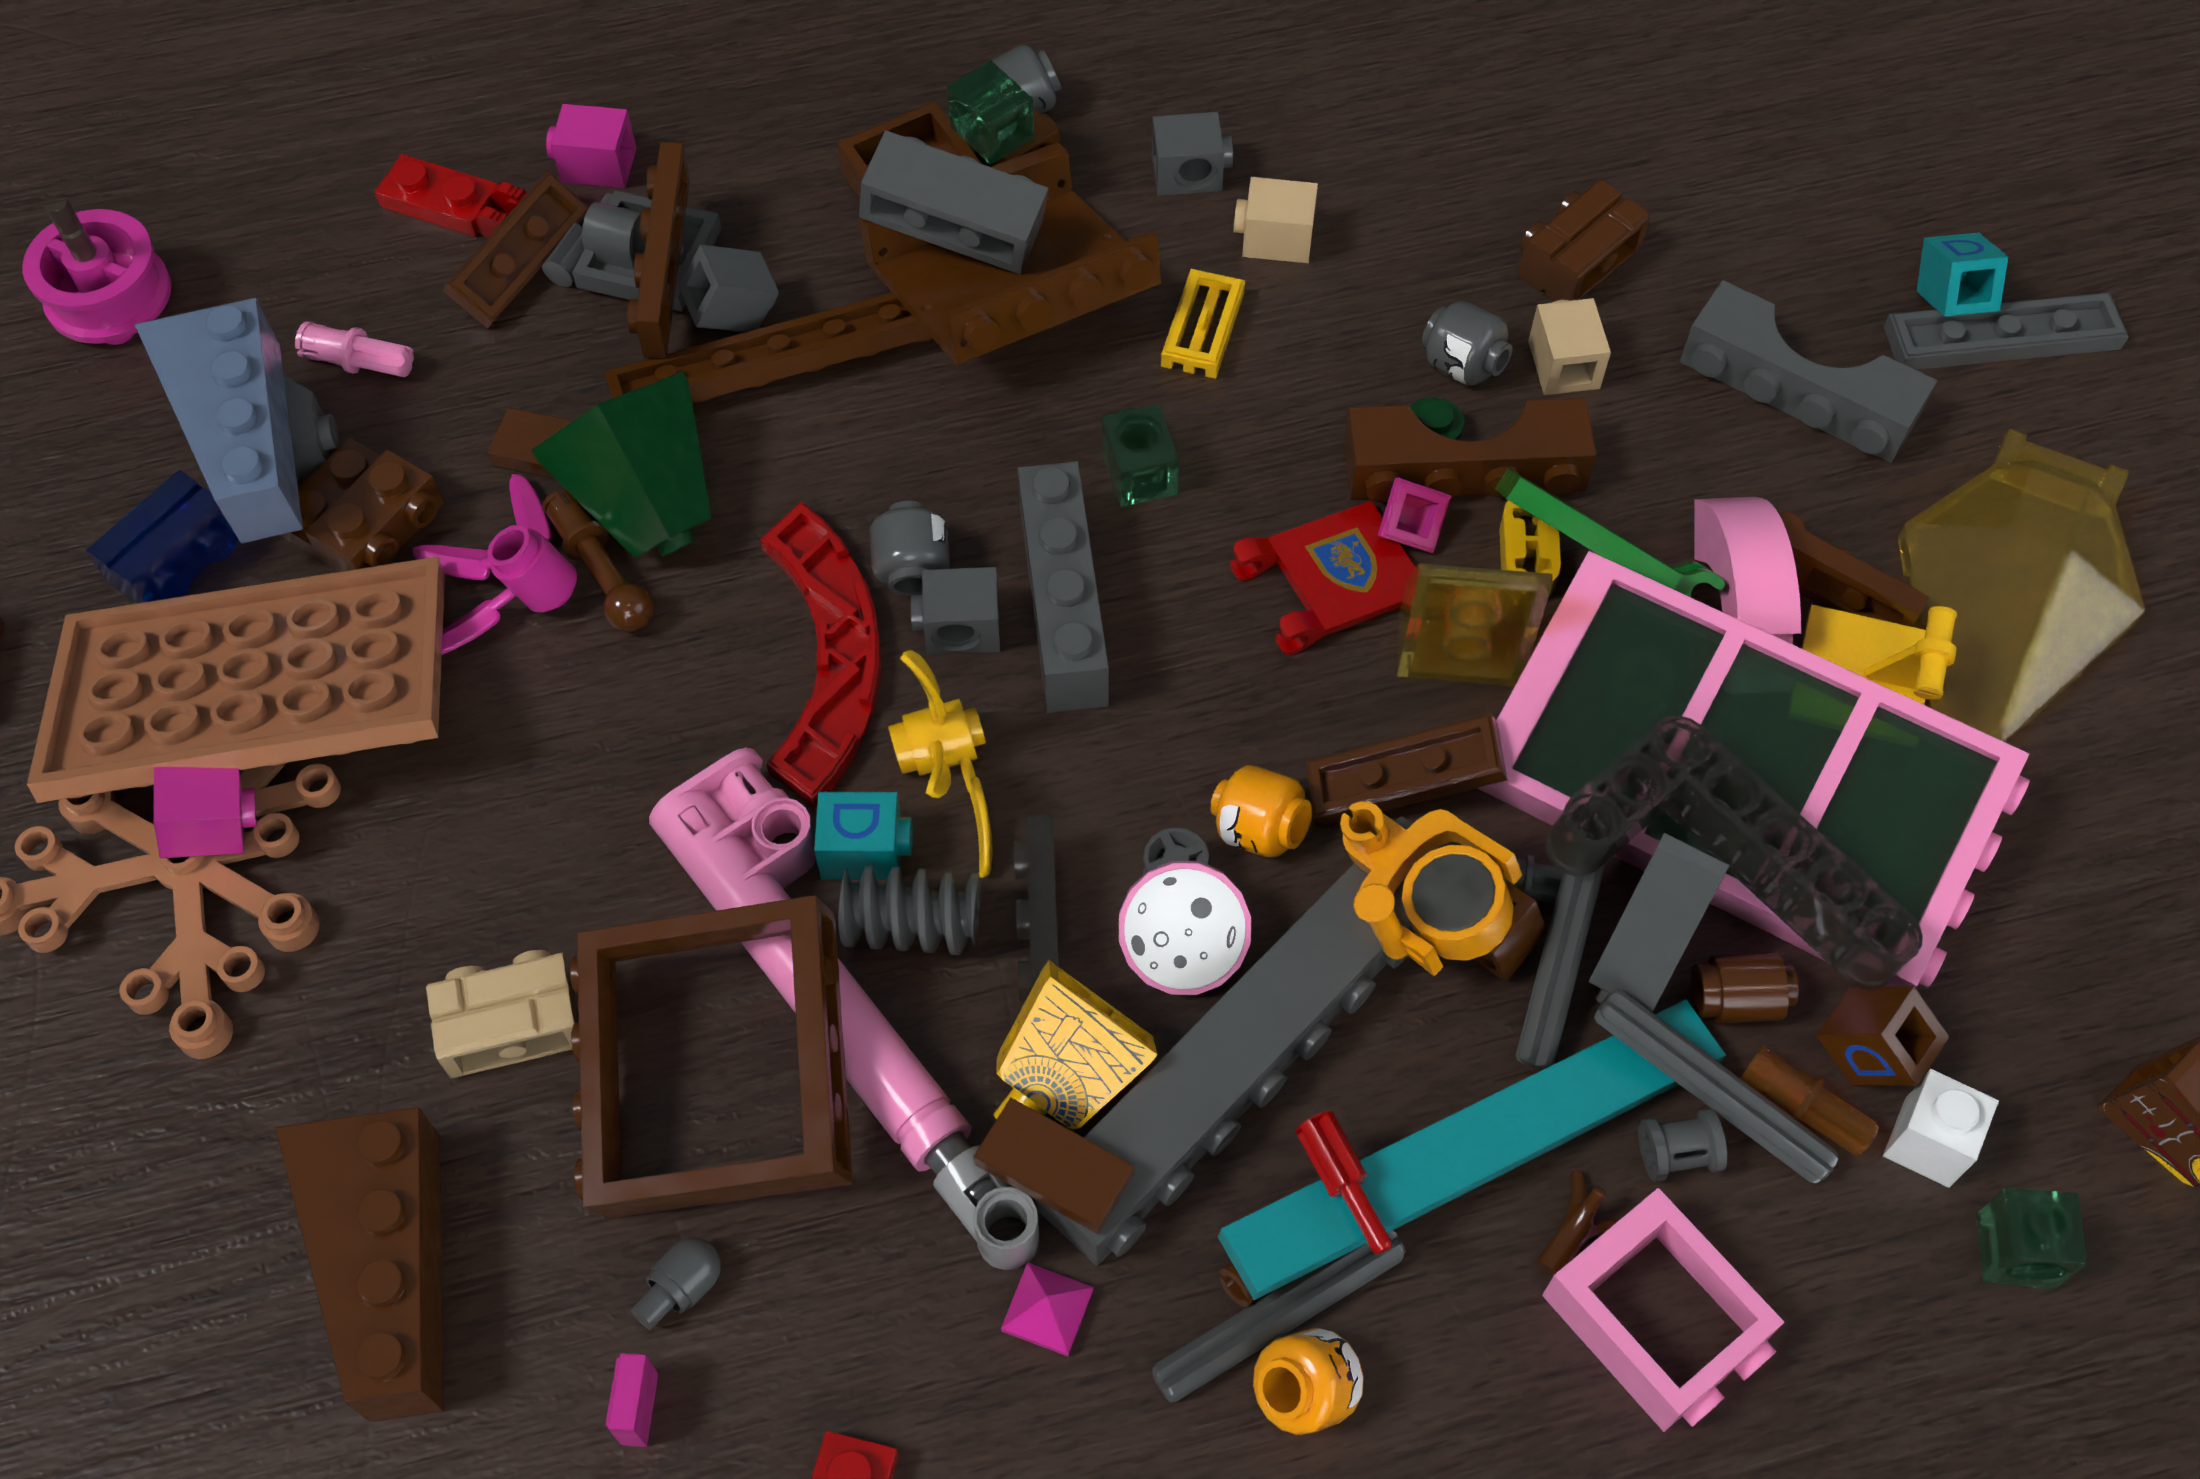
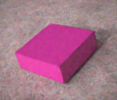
(632, 1399)

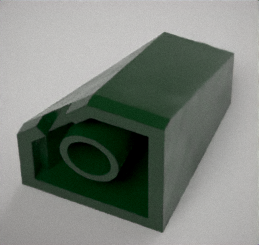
(635, 466)

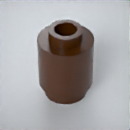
(1744, 988)

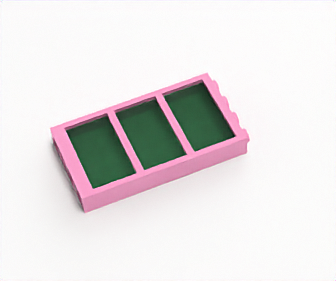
(1862, 764)

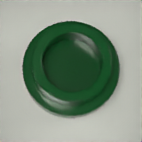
(1439, 416)

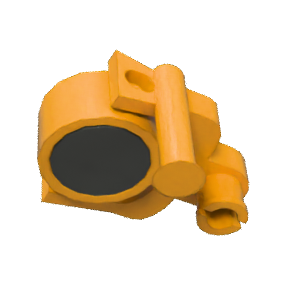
(1449, 894)

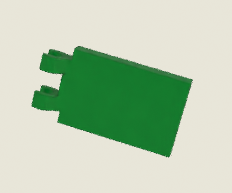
(1600, 539)

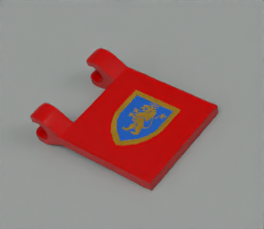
(1335, 569)

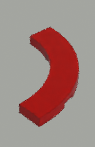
(847, 654)

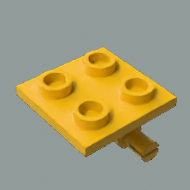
(1886, 652)

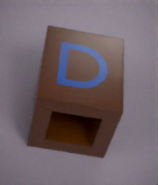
(1883, 1036)

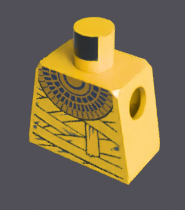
(1070, 1050)

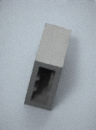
(1658, 922)

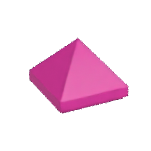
(1414, 515)
(1047, 1309)

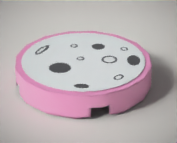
(1184, 928)

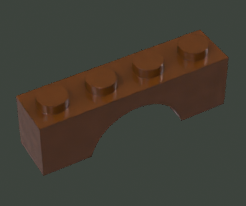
(1546, 445)

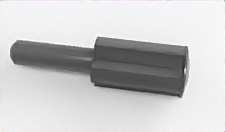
(567, 254)

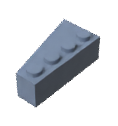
(232, 405)

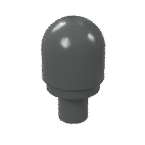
(678, 1280)

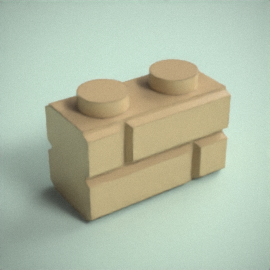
(502, 1013)

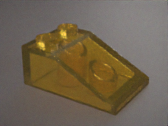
(1469, 623)

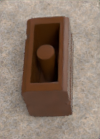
(1582, 242)

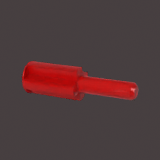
(1342, 1174)

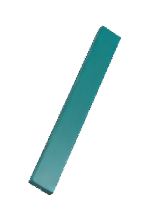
(1455, 1156)

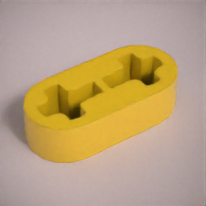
(1517, 546)

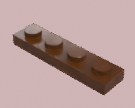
(658, 267)

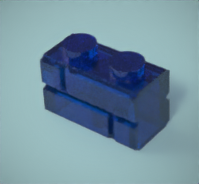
(164, 542)

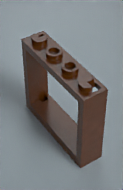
(820, 1060)

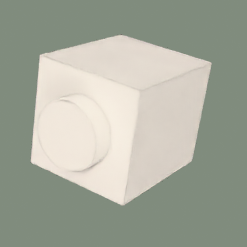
(1940, 1128)

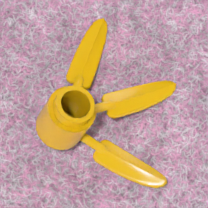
(941, 739)

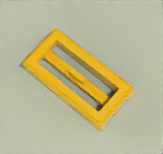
(1194, 356)

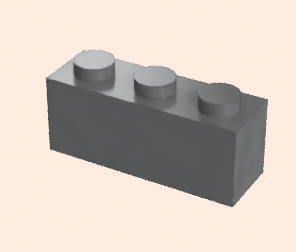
(952, 201)

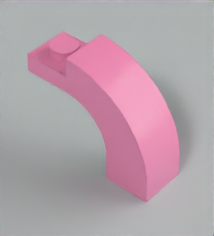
(1754, 557)

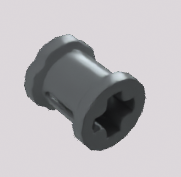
(1682, 1145)

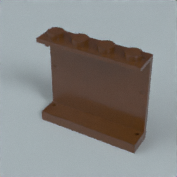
(982, 307)

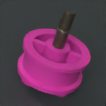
(96, 274)

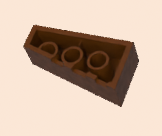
(374, 1249)

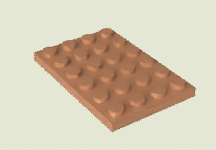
(243, 678)

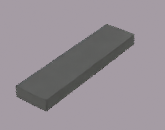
(2013, 333)

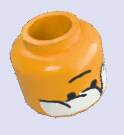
(1261, 811)
(1308, 1381)

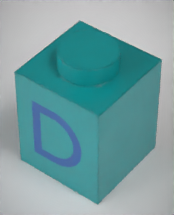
(1962, 274)
(860, 831)

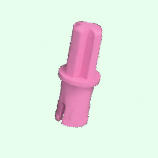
(352, 350)

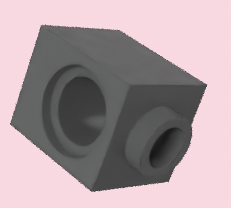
(1189, 153)
(958, 611)

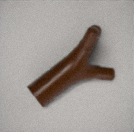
(1577, 1227)

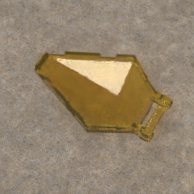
(2034, 576)

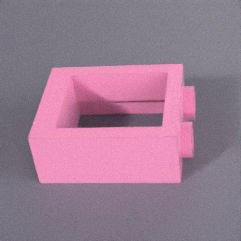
(1573, 1299)

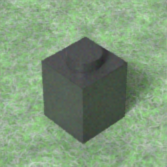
(728, 289)

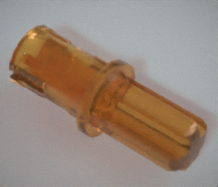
(1810, 1102)

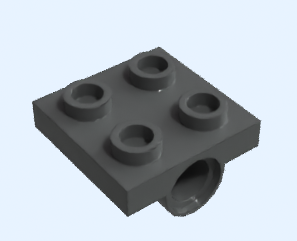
(614, 237)

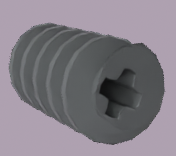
(909, 911)

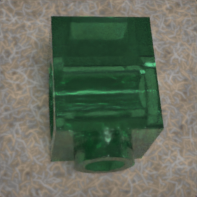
(990, 112)
(1140, 455)
(2031, 1238)

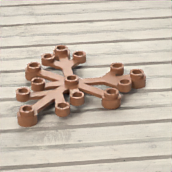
(193, 950)

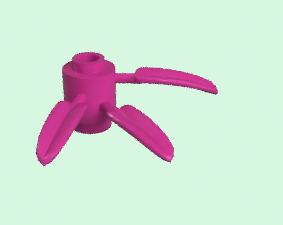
(518, 558)

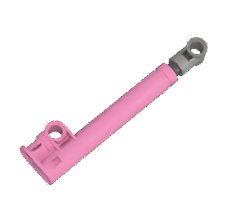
(723, 839)

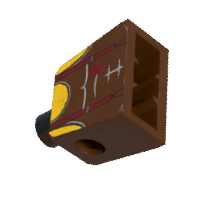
(2162, 1109)

